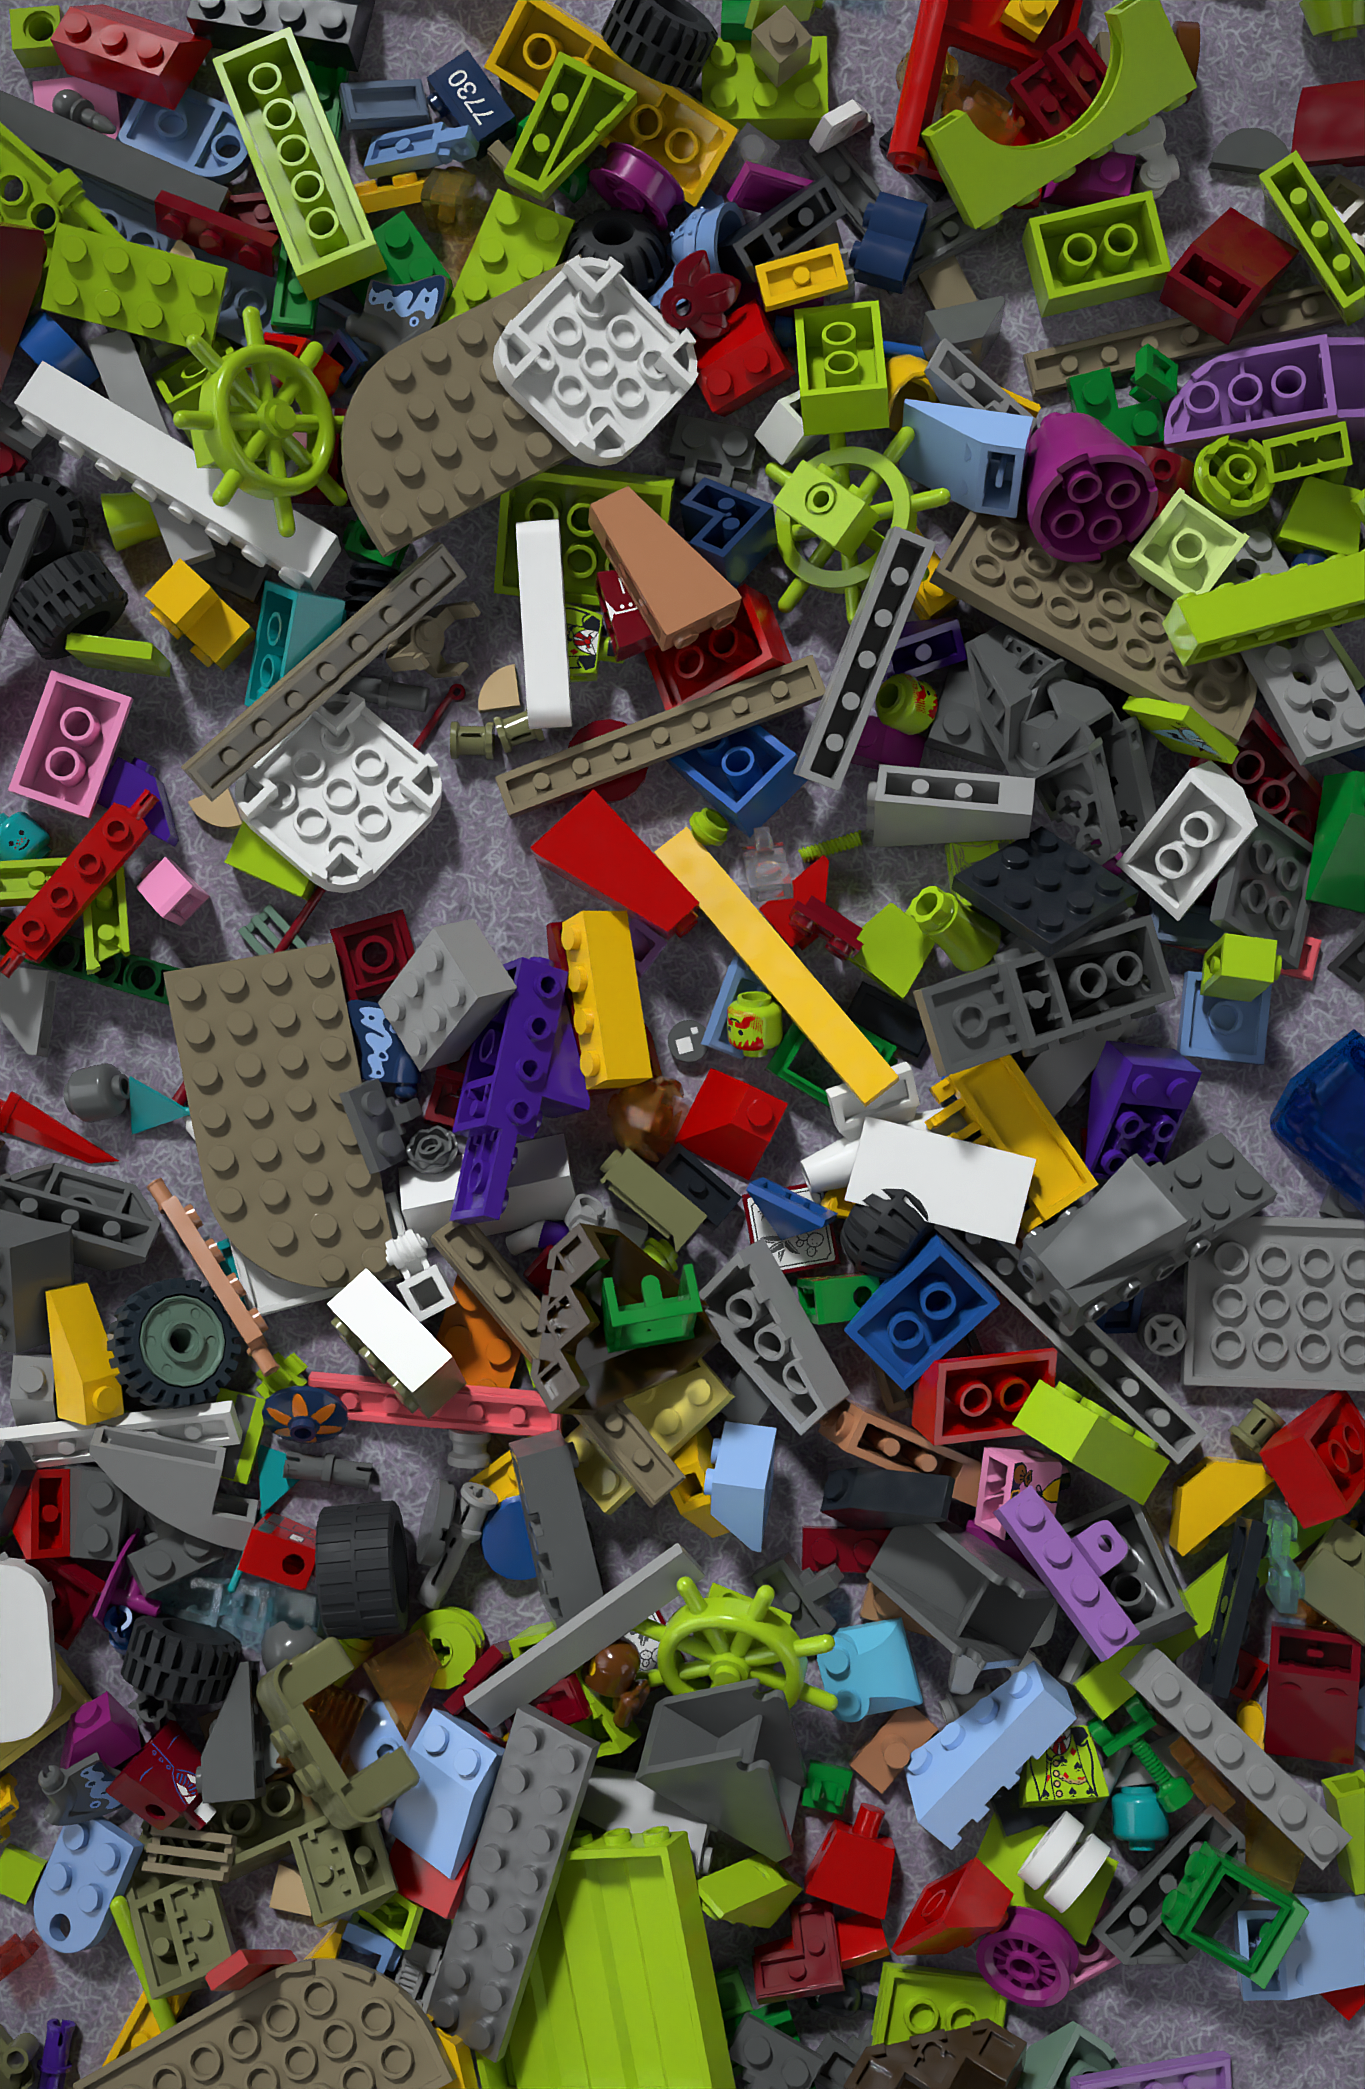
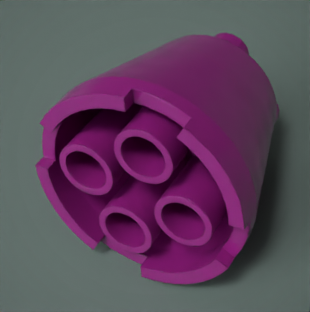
(1085, 488)

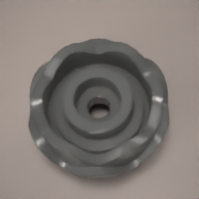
(432, 1150)

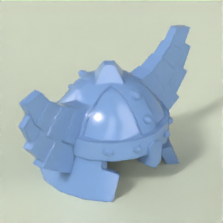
(702, 230)

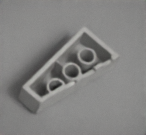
(773, 1337)

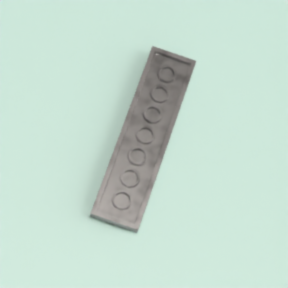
(512, 1880)

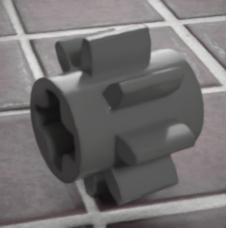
(151, 1712)

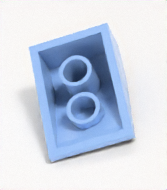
(455, 1785)

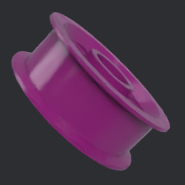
(637, 183)
(1029, 1958)

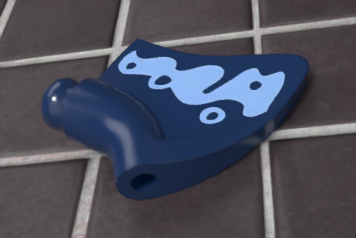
(382, 1049)

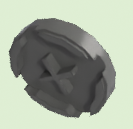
(436, 1519)

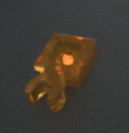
(1207, 1783)

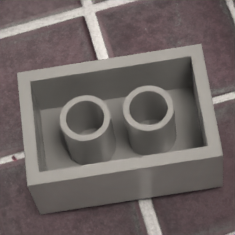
(446, 994)

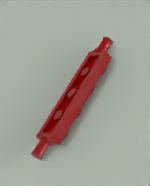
(76, 883)

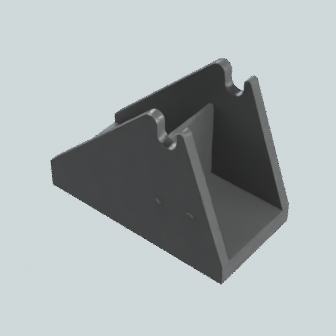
(963, 1591)
(729, 1762)

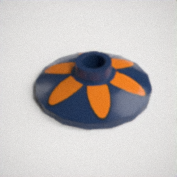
(305, 1414)

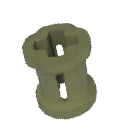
(516, 731)
(472, 740)
(1271, 1421)

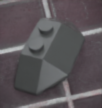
(107, 1216)
(1133, 1921)

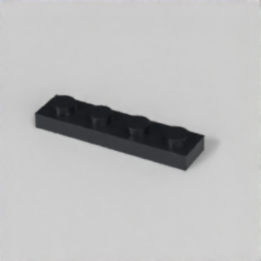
(1230, 1622)

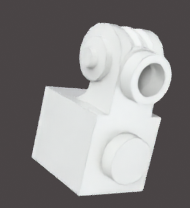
(1154, 164)
(425, 1285)

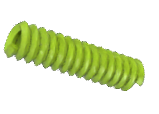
(831, 847)

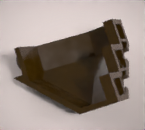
(573, 1362)
(941, 2059)

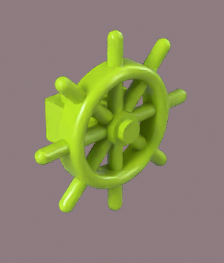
(261, 428)
(825, 505)
(734, 1643)

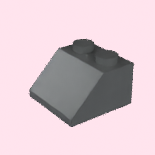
(96, 1513)

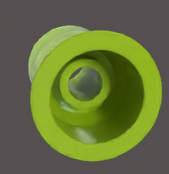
(129, 519)
(957, 929)

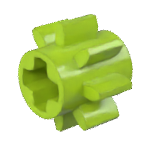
(286, 1376)

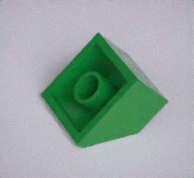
(405, 255)

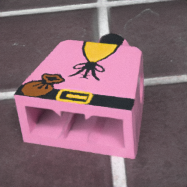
(1010, 1471)

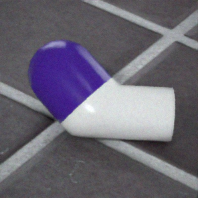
(537, 1236)

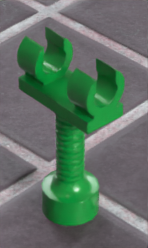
(1172, 1791)

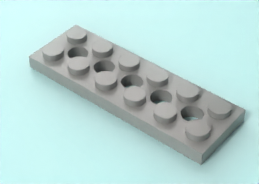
(1309, 654)

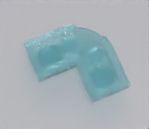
(1285, 1579)

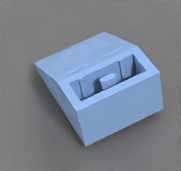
(969, 453)
(1323, 1955)

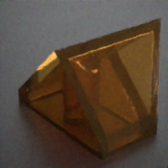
(404, 1677)

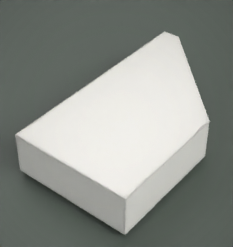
(840, 125)

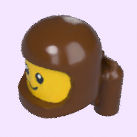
(614, 1674)

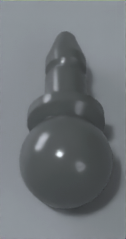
(80, 110)

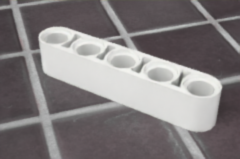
(544, 624)

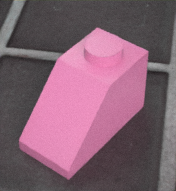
(171, 891)

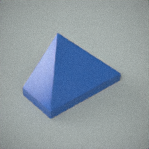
(788, 1211)

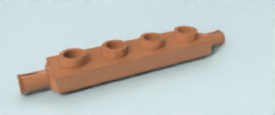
(227, 1288)

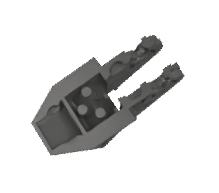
(1063, 738)

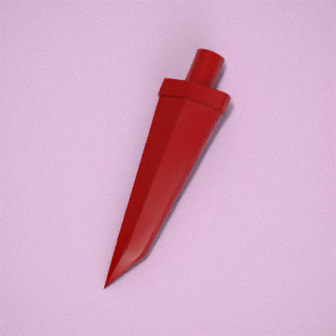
(32, 1124)

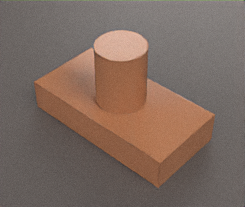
(890, 1746)

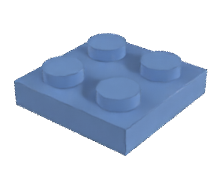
(1222, 1027)

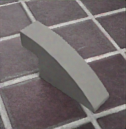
(175, 1483)

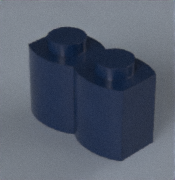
(890, 242)

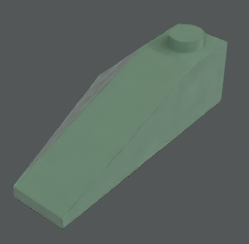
(1063, 2055)

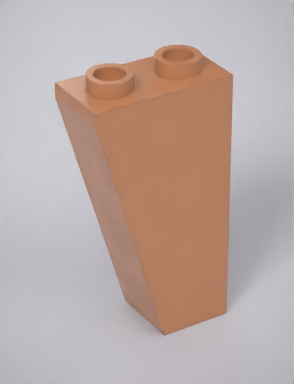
(661, 571)
(900, 1447)

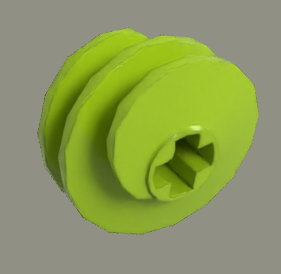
(459, 1632)

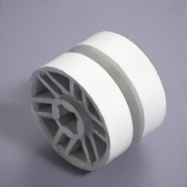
(1064, 1862)

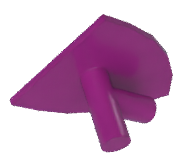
(114, 1593)

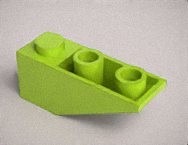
(748, 1892)

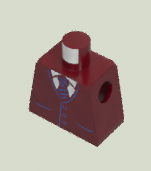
(162, 1781)

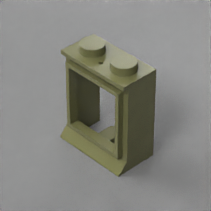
(651, 1196)

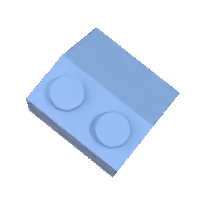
(742, 1480)

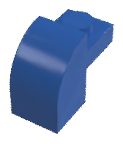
(47, 342)

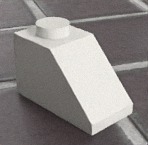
(783, 431)

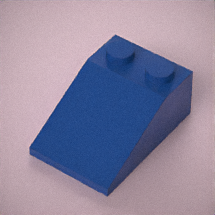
(742, 776)
(922, 1311)

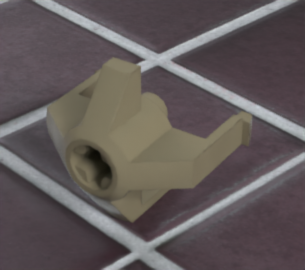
(423, 641)

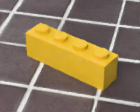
(606, 999)

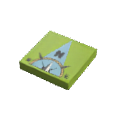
(1181, 729)

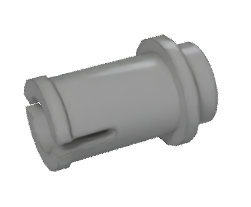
(955, 1706)

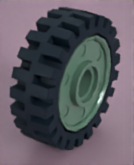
(145, 1350)

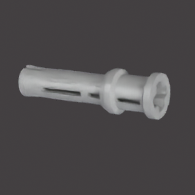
(465, 1529)

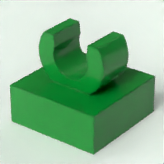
(1153, 376)
(826, 1787)

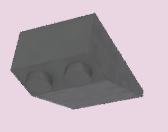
(956, 724)

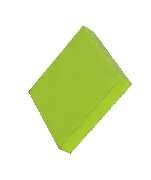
(118, 654)

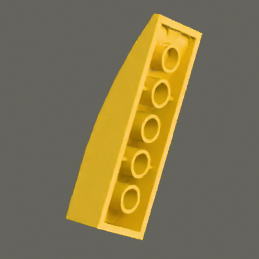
(664, 123)

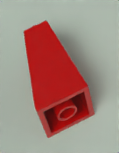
(614, 865)

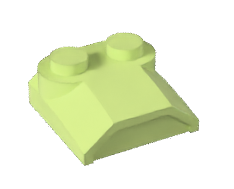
(1186, 548)

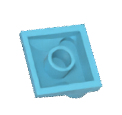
(870, 1670)

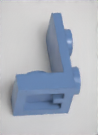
(369, 1940)

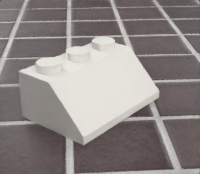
(1190, 838)

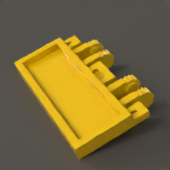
(1015, 1120)

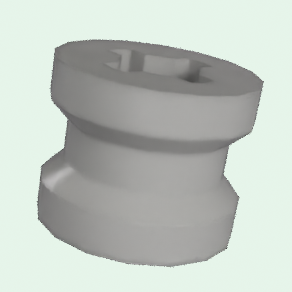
(1168, 1338)
(469, 1449)

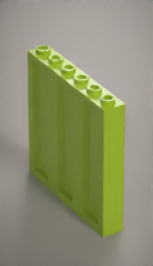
(620, 1976)

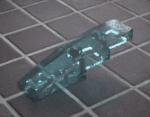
(251, 1607)

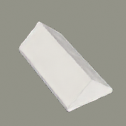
(538, 1190)

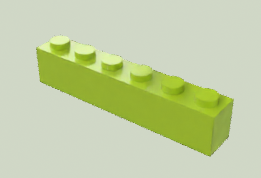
(1267, 609)

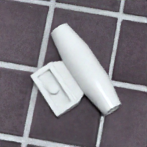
(833, 1165)

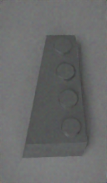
(557, 1524)

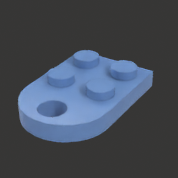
(188, 135)
(80, 1881)

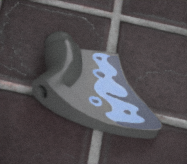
(399, 311)
(79, 1791)

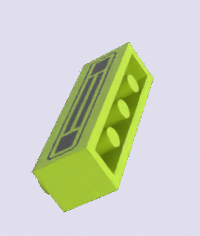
(1318, 234)

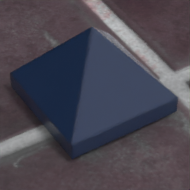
(348, 354)

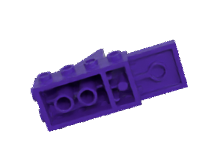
(534, 1076)

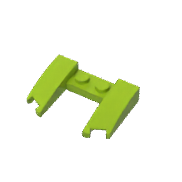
(104, 919)

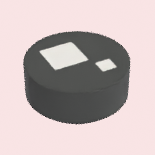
(686, 1040)

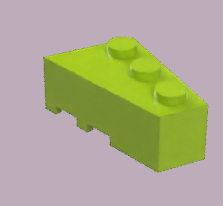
(566, 125)

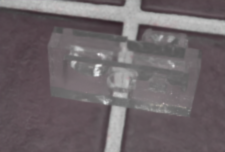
(767, 868)

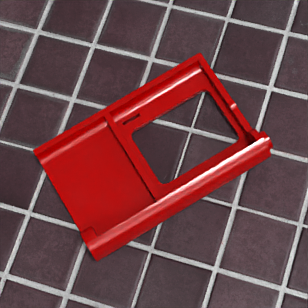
(976, 30)

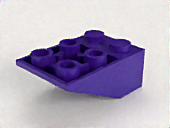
(1136, 1105)

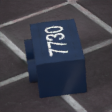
(469, 98)

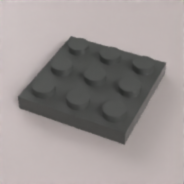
(1266, 888)

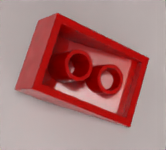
(721, 656)
(1319, 1459)

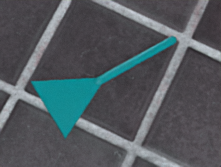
(151, 1107)
(272, 1488)

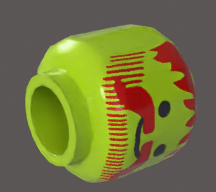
(906, 704)
(754, 1023)

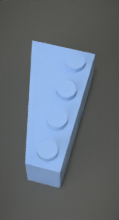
(985, 1750)

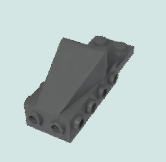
(1040, 999)
(1140, 1229)

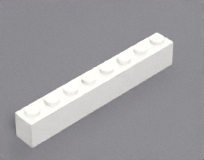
(168, 471)

